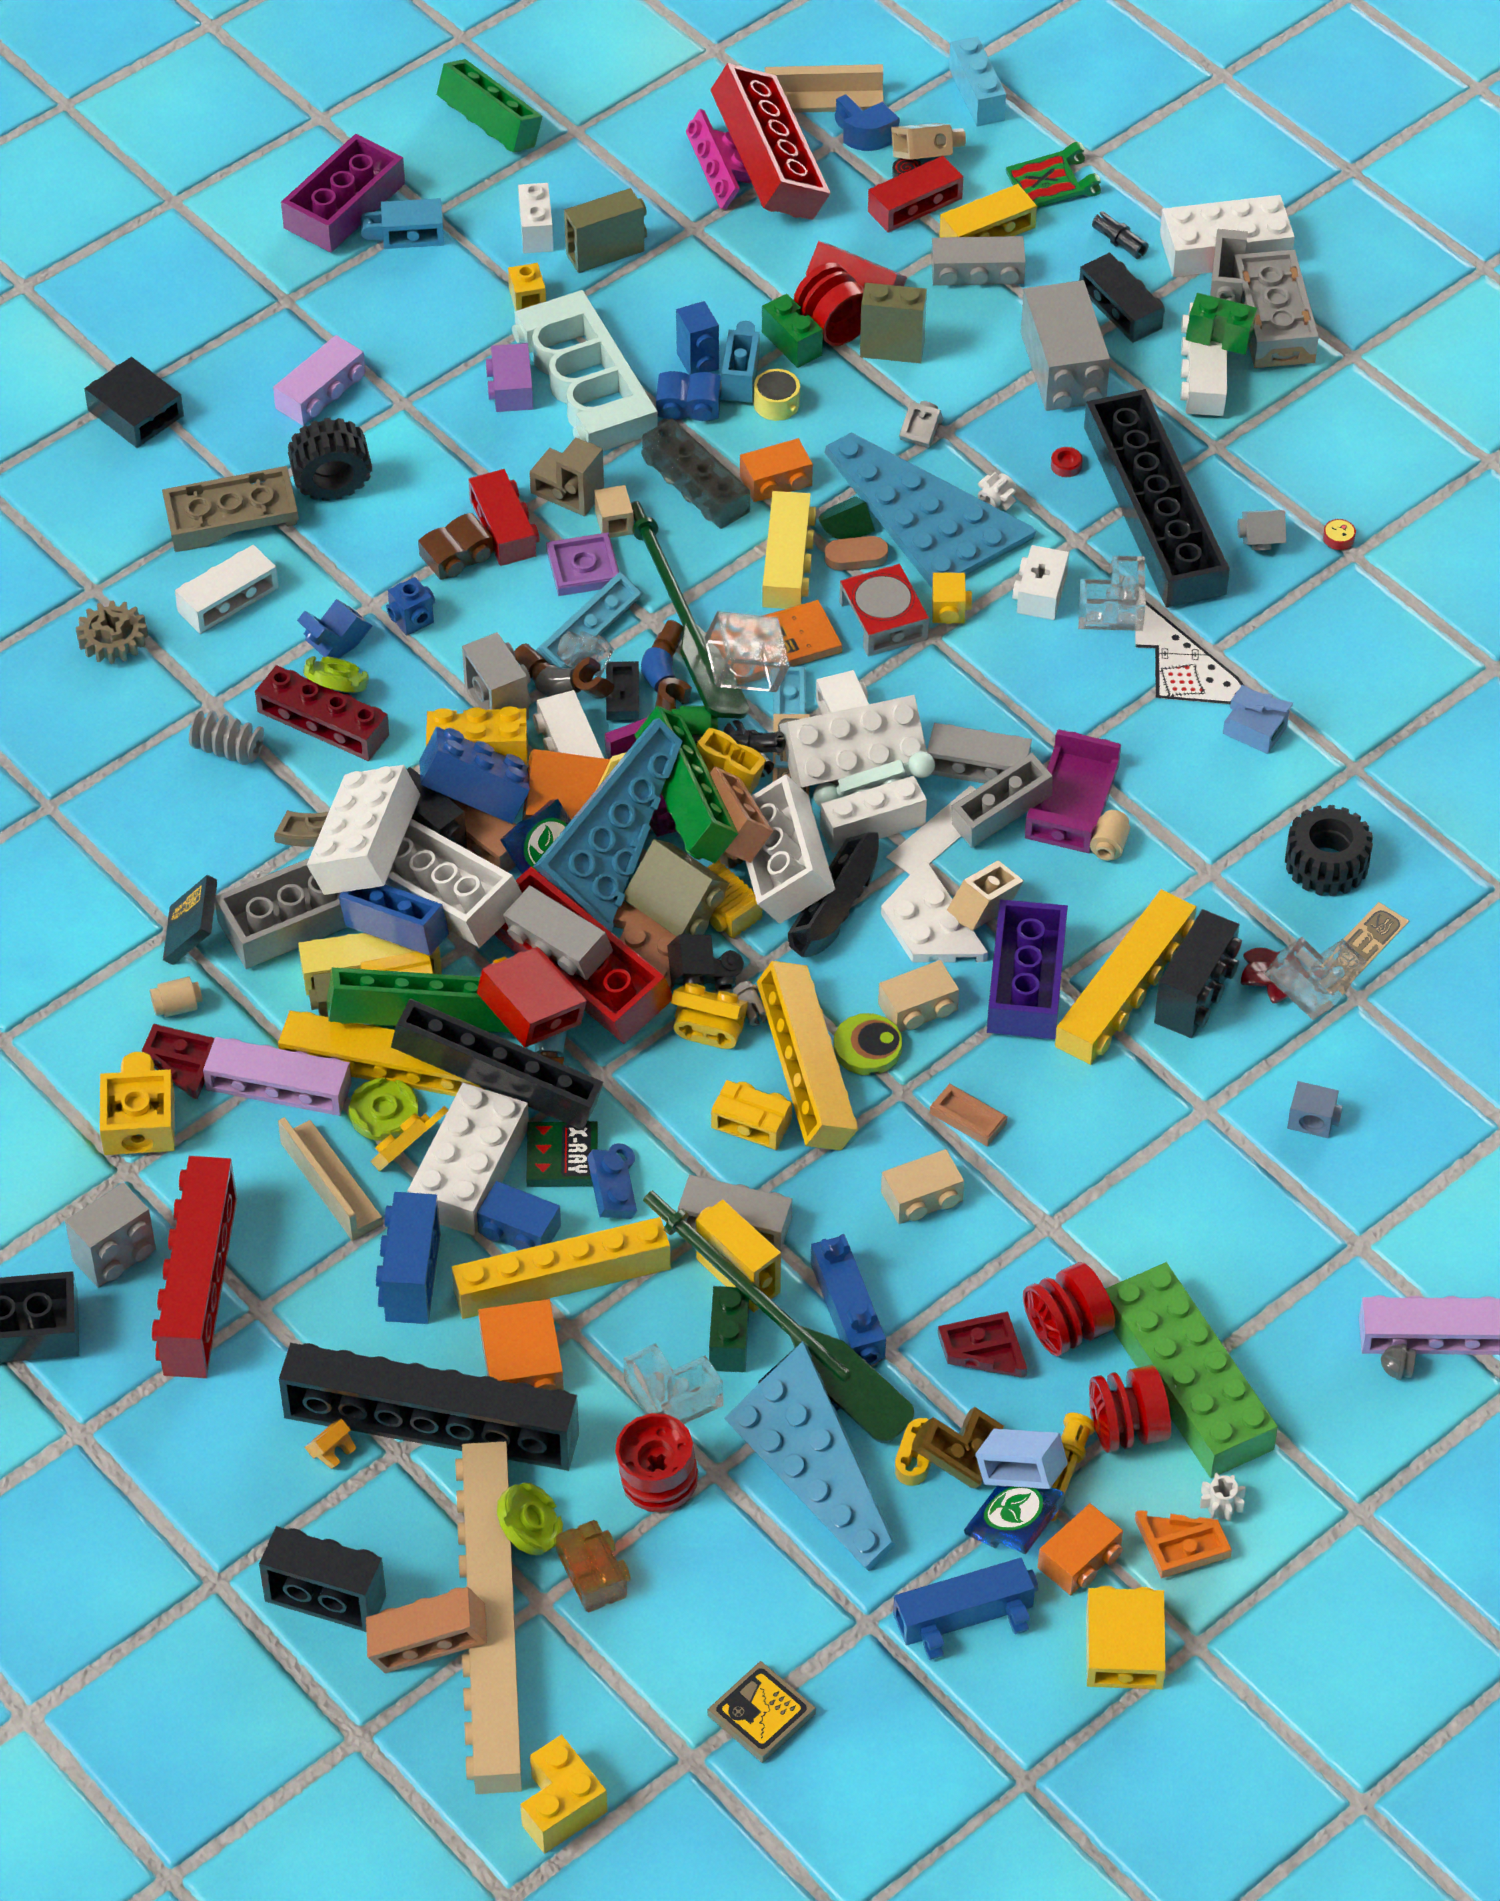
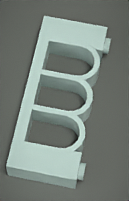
(568, 319)

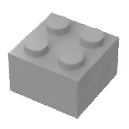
(494, 675)
(110, 1235)

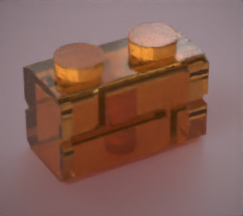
(592, 1565)

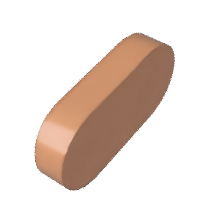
(856, 553)

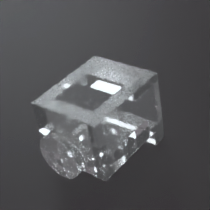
(576, 647)

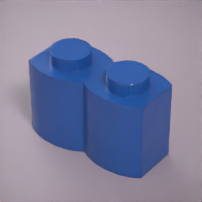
(688, 395)

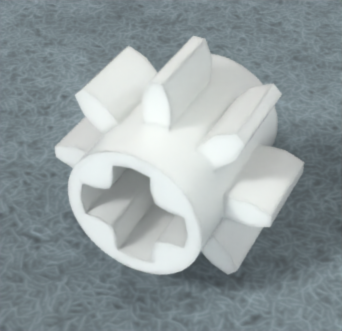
(997, 490)
(1222, 1497)

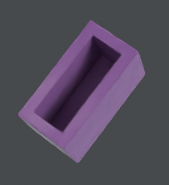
(511, 377)

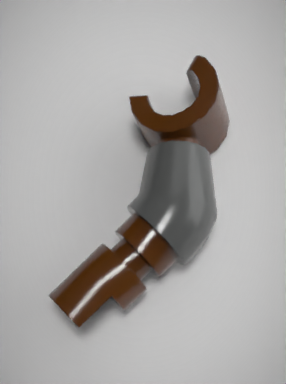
(554, 680)

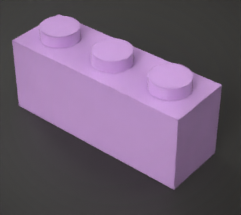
(319, 380)

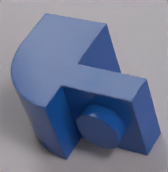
(865, 129)
(336, 631)

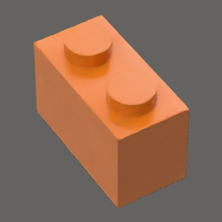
(776, 468)
(1080, 1549)

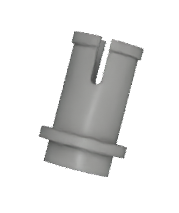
(749, 992)

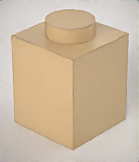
(614, 511)

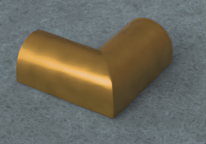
(954, 1450)

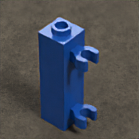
(848, 1298)
(964, 1602)

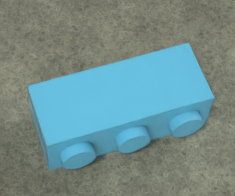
(977, 81)

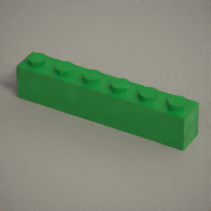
(693, 795)
(382, 995)

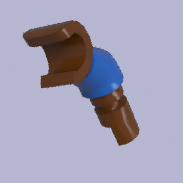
(658, 670)

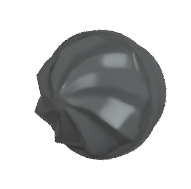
(1399, 1361)

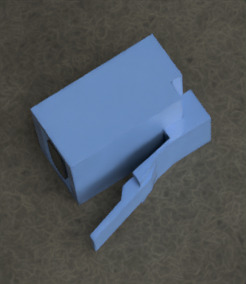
(1256, 719)

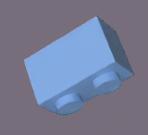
(1021, 1458)

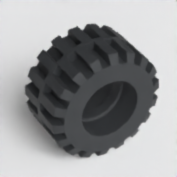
(329, 459)
(1332, 830)

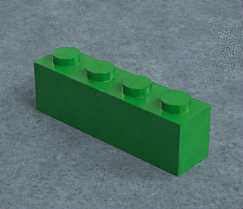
(489, 105)

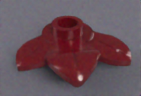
(1253, 974)

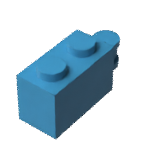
(405, 224)
(740, 363)

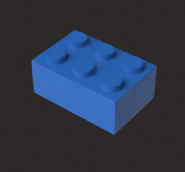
(474, 774)
(409, 1257)

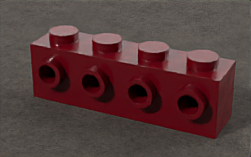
(322, 712)

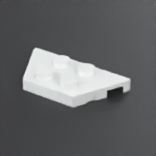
(923, 924)

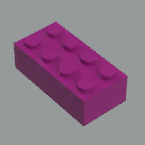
(342, 189)

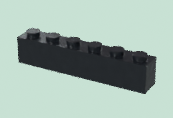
(496, 1064)

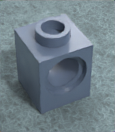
(1314, 1109)

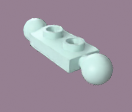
(920, 765)

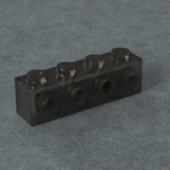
(695, 473)

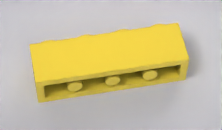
(787, 550)
(347, 952)

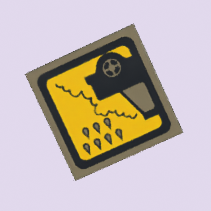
(761, 1711)

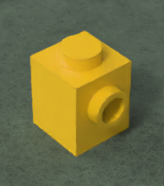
(526, 286)
(950, 598)

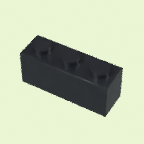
(1122, 297)

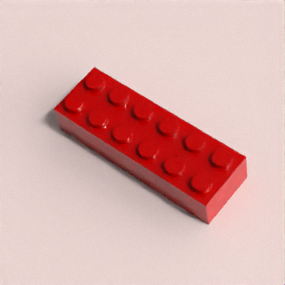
(770, 142)
(622, 990)
(196, 1267)

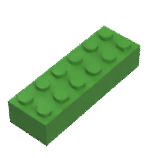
(1201, 1381)

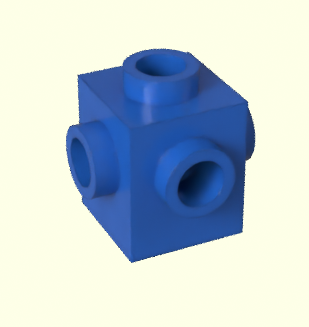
(410, 605)

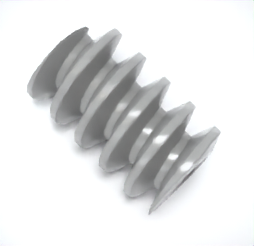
(226, 739)

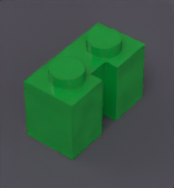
(1221, 322)
(790, 332)

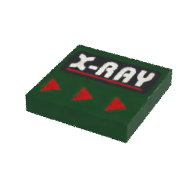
(559, 1154)

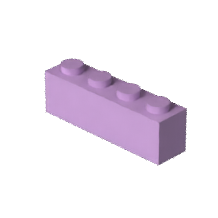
(277, 1076)
(1431, 1325)

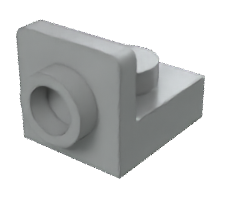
(921, 423)

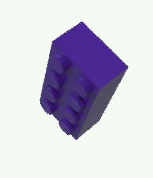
(1027, 969)

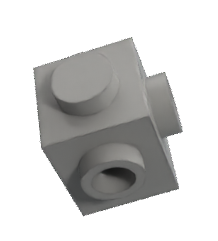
(1262, 528)

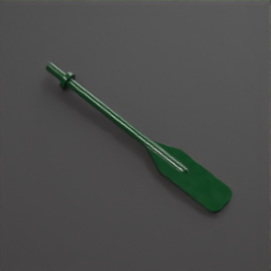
(718, 701)
(845, 1375)

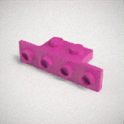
(717, 158)

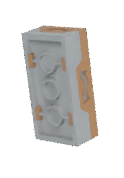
(1284, 320)

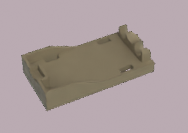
(222, 506)

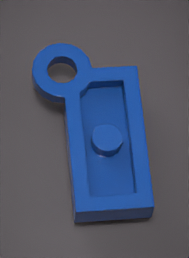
(612, 1181)

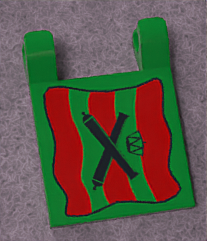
(1051, 178)

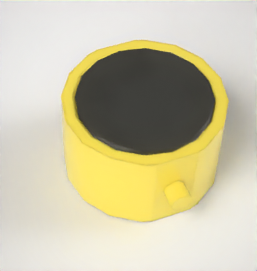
(776, 394)

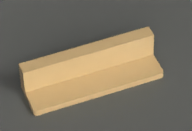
(819, 86)
(329, 1178)

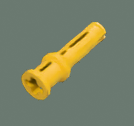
(1073, 1438)

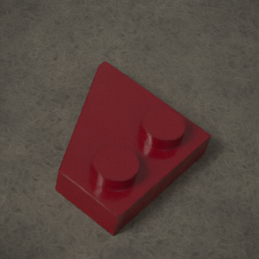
(182, 1053)
(984, 1345)

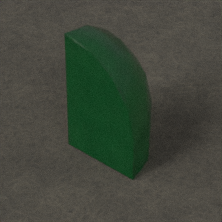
(847, 519)

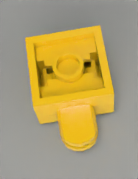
(137, 1104)

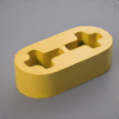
(707, 1028)
(906, 1453)

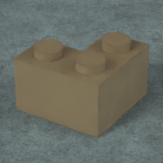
(569, 476)

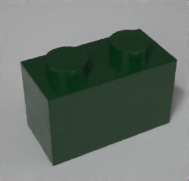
(729, 1329)

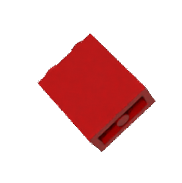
(531, 996)

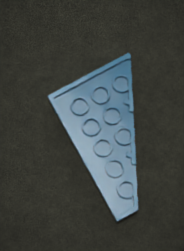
(926, 516)

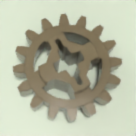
(111, 632)

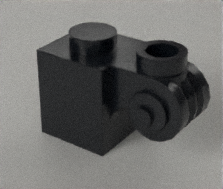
(693, 962)

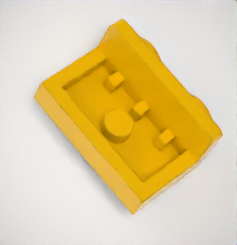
(721, 1004)

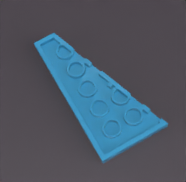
(608, 833)
(805, 1444)

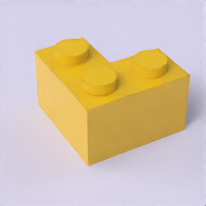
(568, 1795)

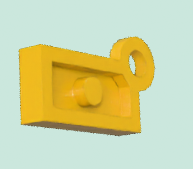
(413, 1129)

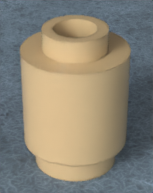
(1110, 835)
(175, 997)

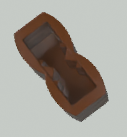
(456, 546)

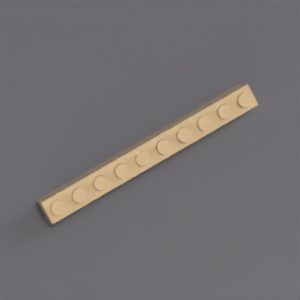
(491, 1665)

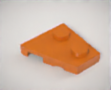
(1182, 1542)

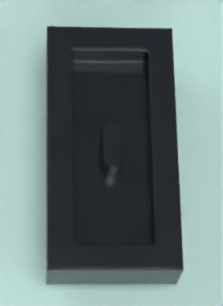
(624, 700)

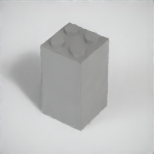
(1064, 344)

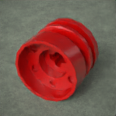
(832, 302)
(1068, 1308)
(1137, 1408)
(657, 1462)

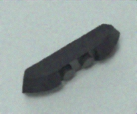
(850, 871)

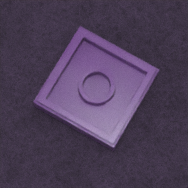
(582, 563)

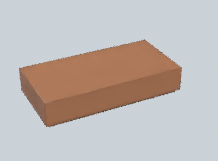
(968, 1115)

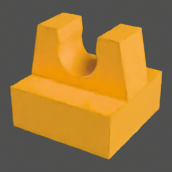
(325, 1443)

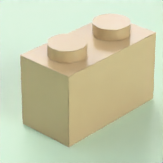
(980, 895)
(919, 996)
(922, 1186)

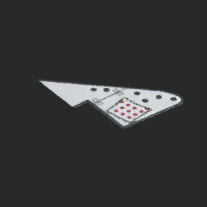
(1182, 665)

